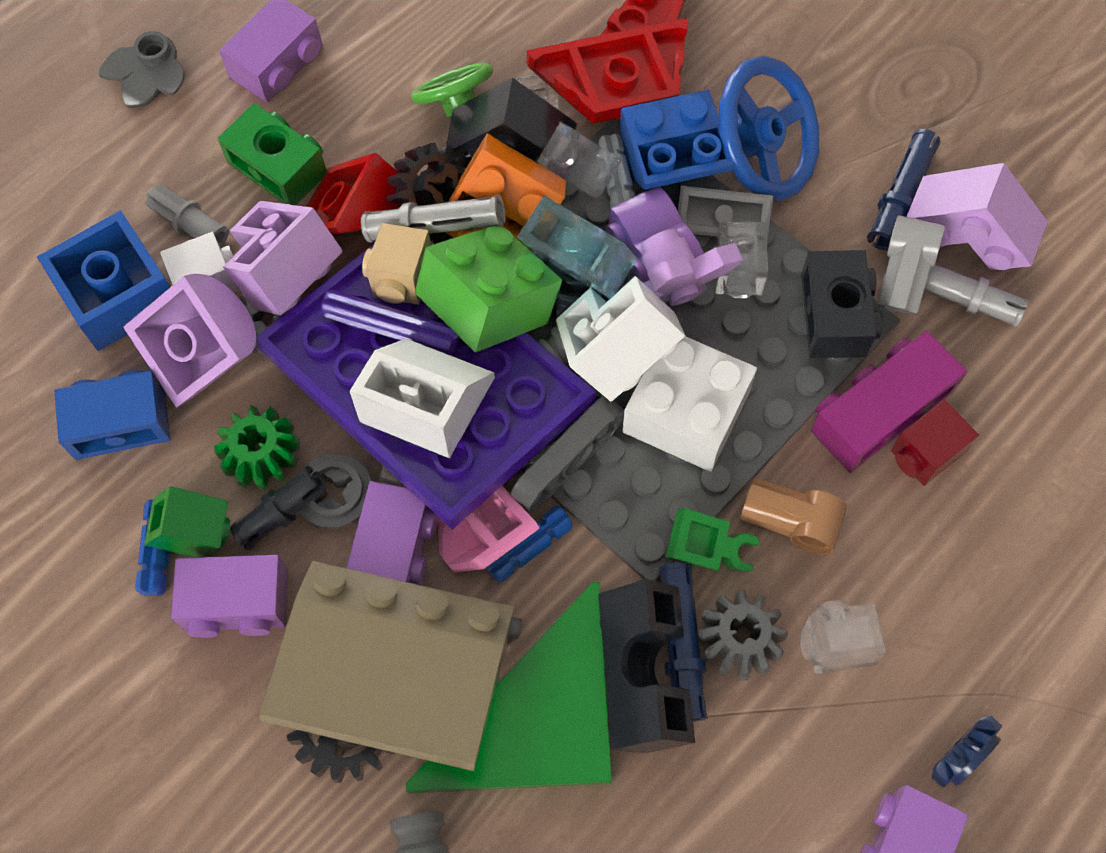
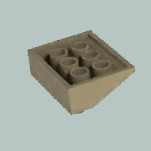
(389, 665)

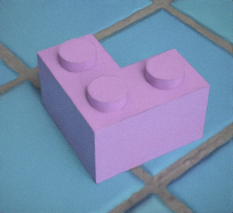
(986, 211)
(280, 254)

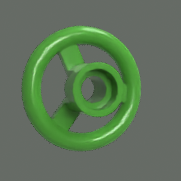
(453, 87)

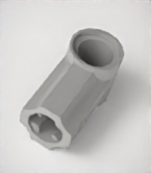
(911, 254)

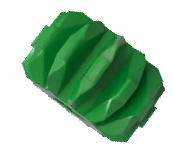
(254, 430)

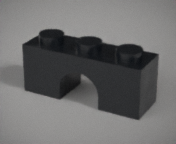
(634, 628)

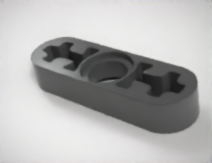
(568, 453)

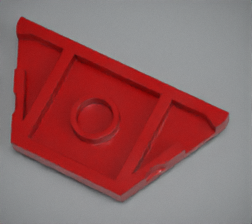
(614, 68)

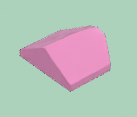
(485, 533)

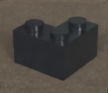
(508, 114)

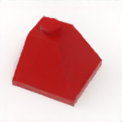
(351, 190)

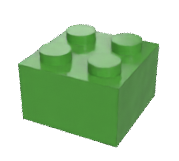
(487, 286)

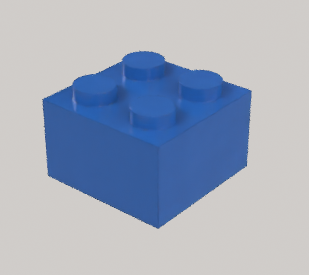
(104, 278)

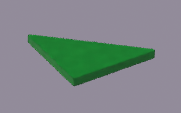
(544, 715)

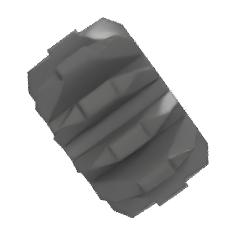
(756, 649)

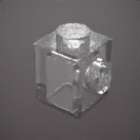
(751, 274)
(842, 637)

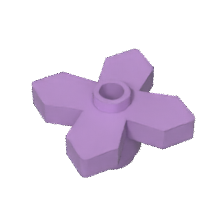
(676, 273)

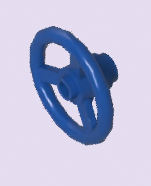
(763, 129)

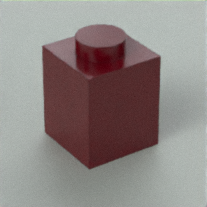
(933, 443)

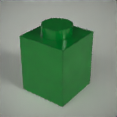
(187, 522)

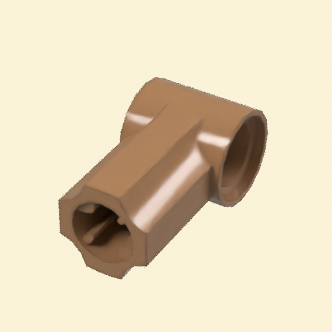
(807, 519)

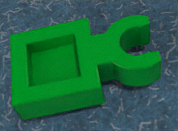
(704, 542)

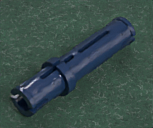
(904, 186)
(684, 657)

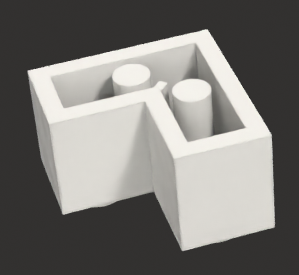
(618, 338)

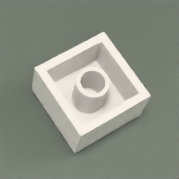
(689, 402)

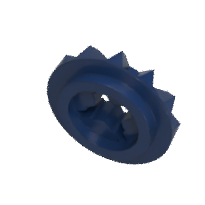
(967, 752)

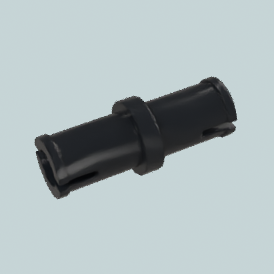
(278, 508)

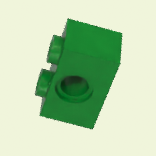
(251, 147)

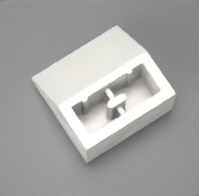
(419, 394)

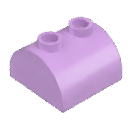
(193, 335)

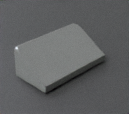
(704, 208)

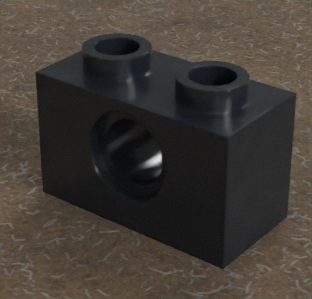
(834, 329)

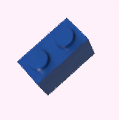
(111, 414)

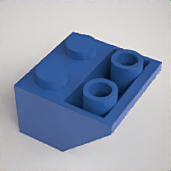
(673, 140)

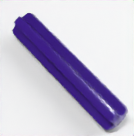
(388, 321)

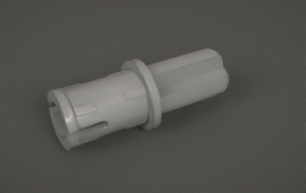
(184, 215)

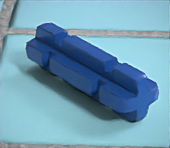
(554, 524)
(151, 580)

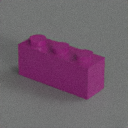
(886, 399)

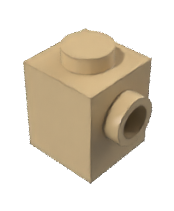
(396, 263)

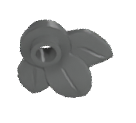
(144, 69)

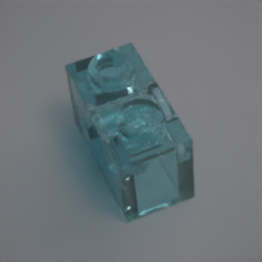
(577, 247)

